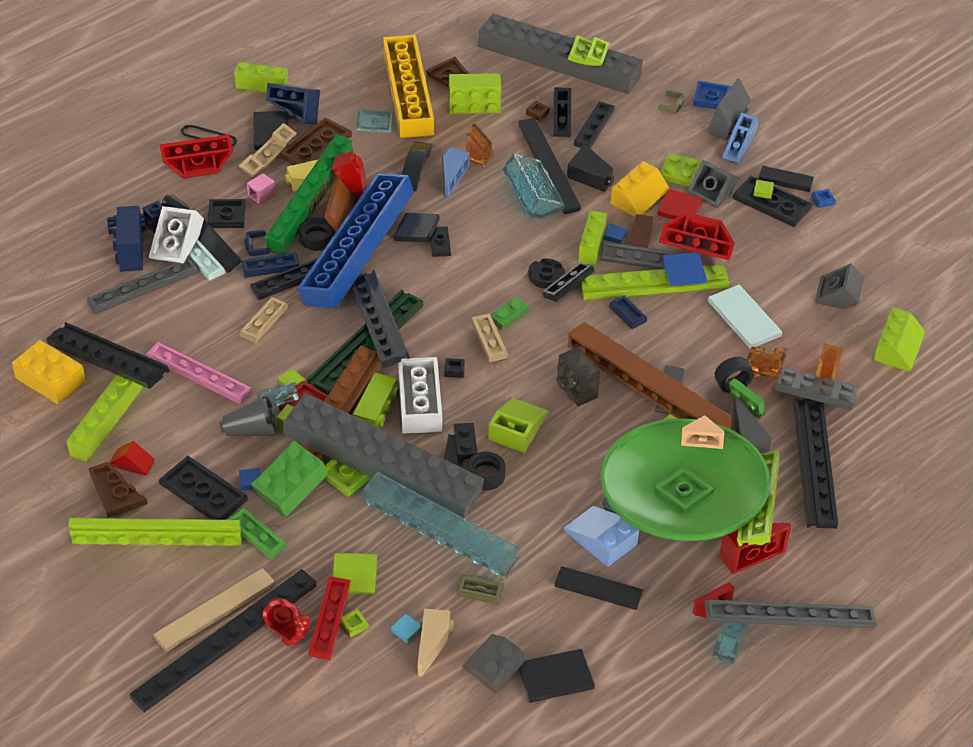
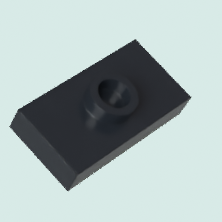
(440, 242)

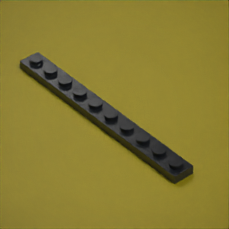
(217, 643)

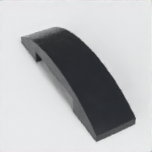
(415, 161)

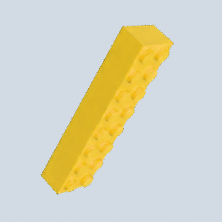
(408, 86)

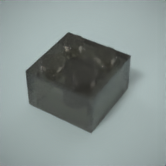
(578, 376)

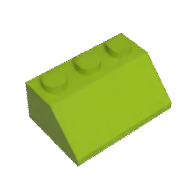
(900, 340)

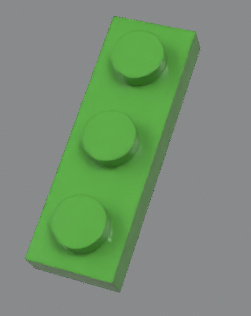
(259, 534)

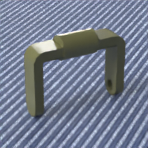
(678, 105)

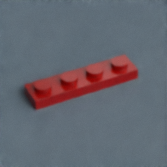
(329, 618)

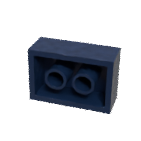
(128, 238)

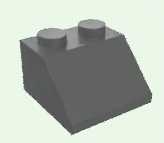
(712, 183)
(840, 287)
(495, 662)

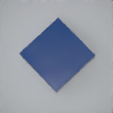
(709, 94)
(684, 269)

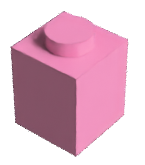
(261, 188)

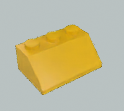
(639, 190)

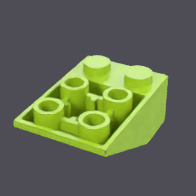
(516, 424)

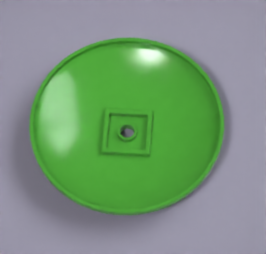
(651, 467)

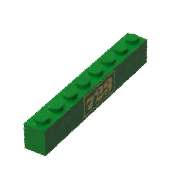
(306, 197)

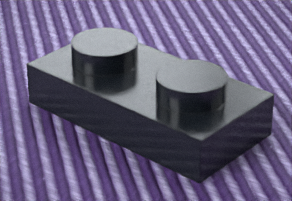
(465, 440)

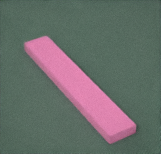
(200, 373)

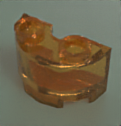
(766, 362)

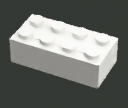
(420, 395)

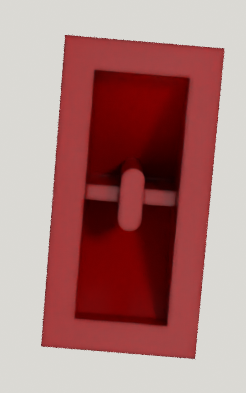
(132, 458)

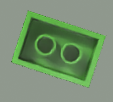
(290, 479)

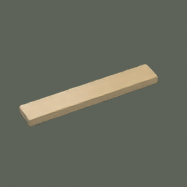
(214, 610)

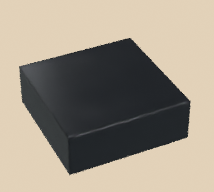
(454, 368)

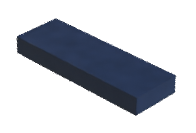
(269, 264)

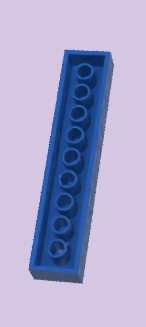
(355, 241)

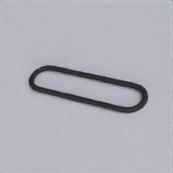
(208, 130)

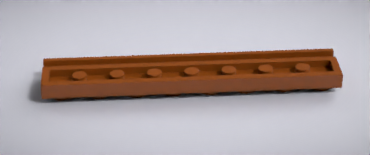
(352, 384)

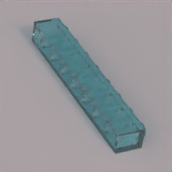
(441, 524)

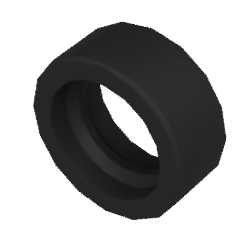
(315, 224)
(730, 366)
(491, 459)

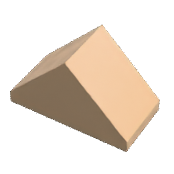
(703, 434)

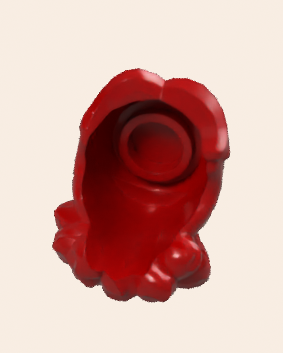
(286, 620)

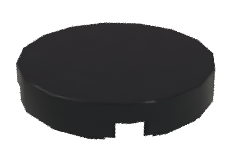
(545, 272)

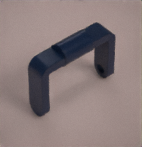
(249, 246)

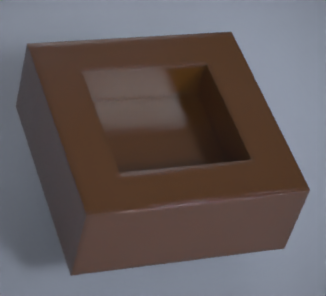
(537, 110)

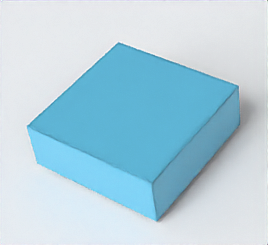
(406, 628)

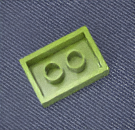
(474, 93)

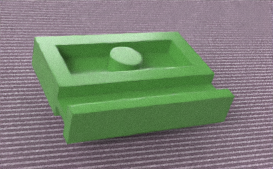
(748, 398)

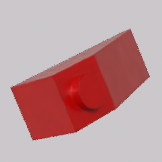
(351, 172)

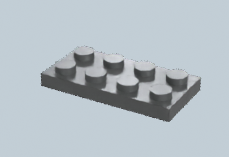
(816, 388)

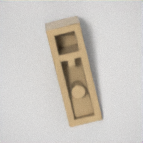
(434, 636)

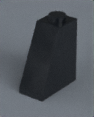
(590, 169)

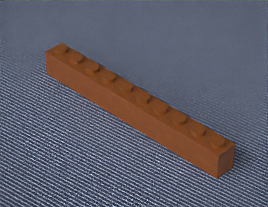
(644, 376)

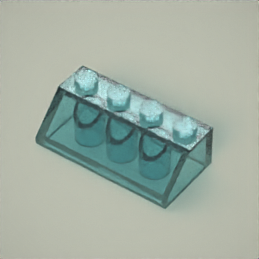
(533, 186)

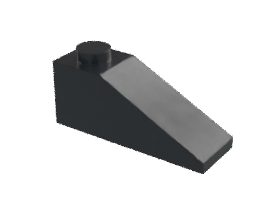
(562, 112)

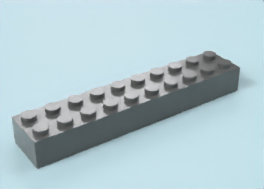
(552, 52)
(375, 450)

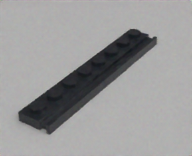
(379, 319)
(108, 355)
(815, 464)

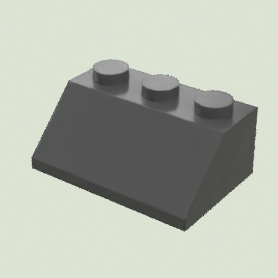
(729, 110)

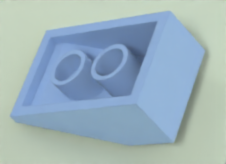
(603, 534)

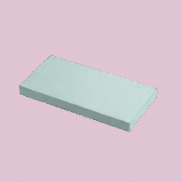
(745, 316)

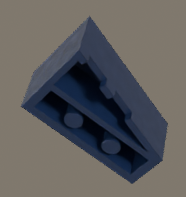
(295, 100)

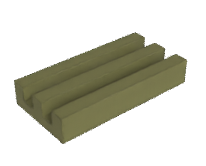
(479, 592)

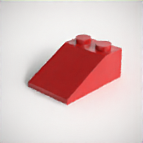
(742, 557)

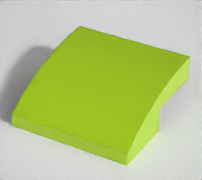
(588, 51)
(359, 569)

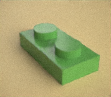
(509, 313)

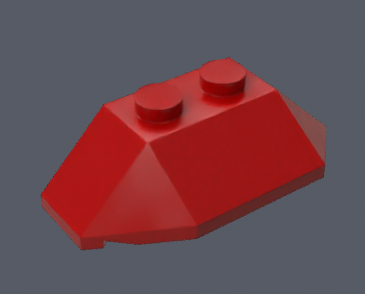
(197, 156)
(698, 235)

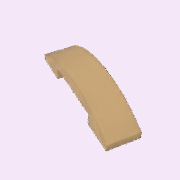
(269, 151)

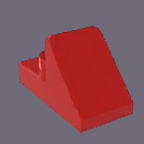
(723, 592)

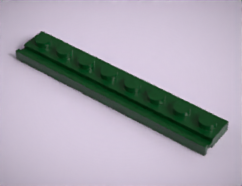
(325, 377)

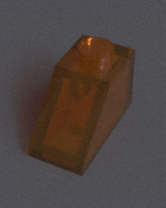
(478, 146)
(829, 361)

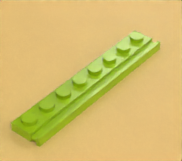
(647, 283)
(759, 529)
(155, 531)

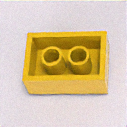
(48, 371)

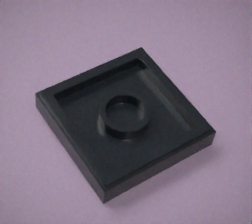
(226, 213)
(416, 227)

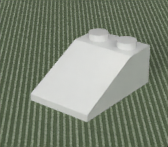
(175, 234)

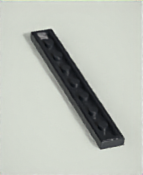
(543, 152)

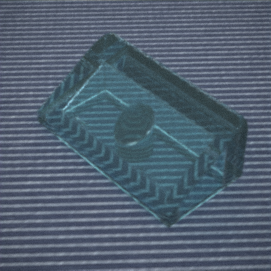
(375, 120)

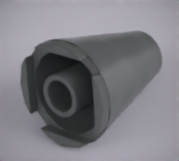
(251, 420)

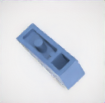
(741, 138)
(454, 166)

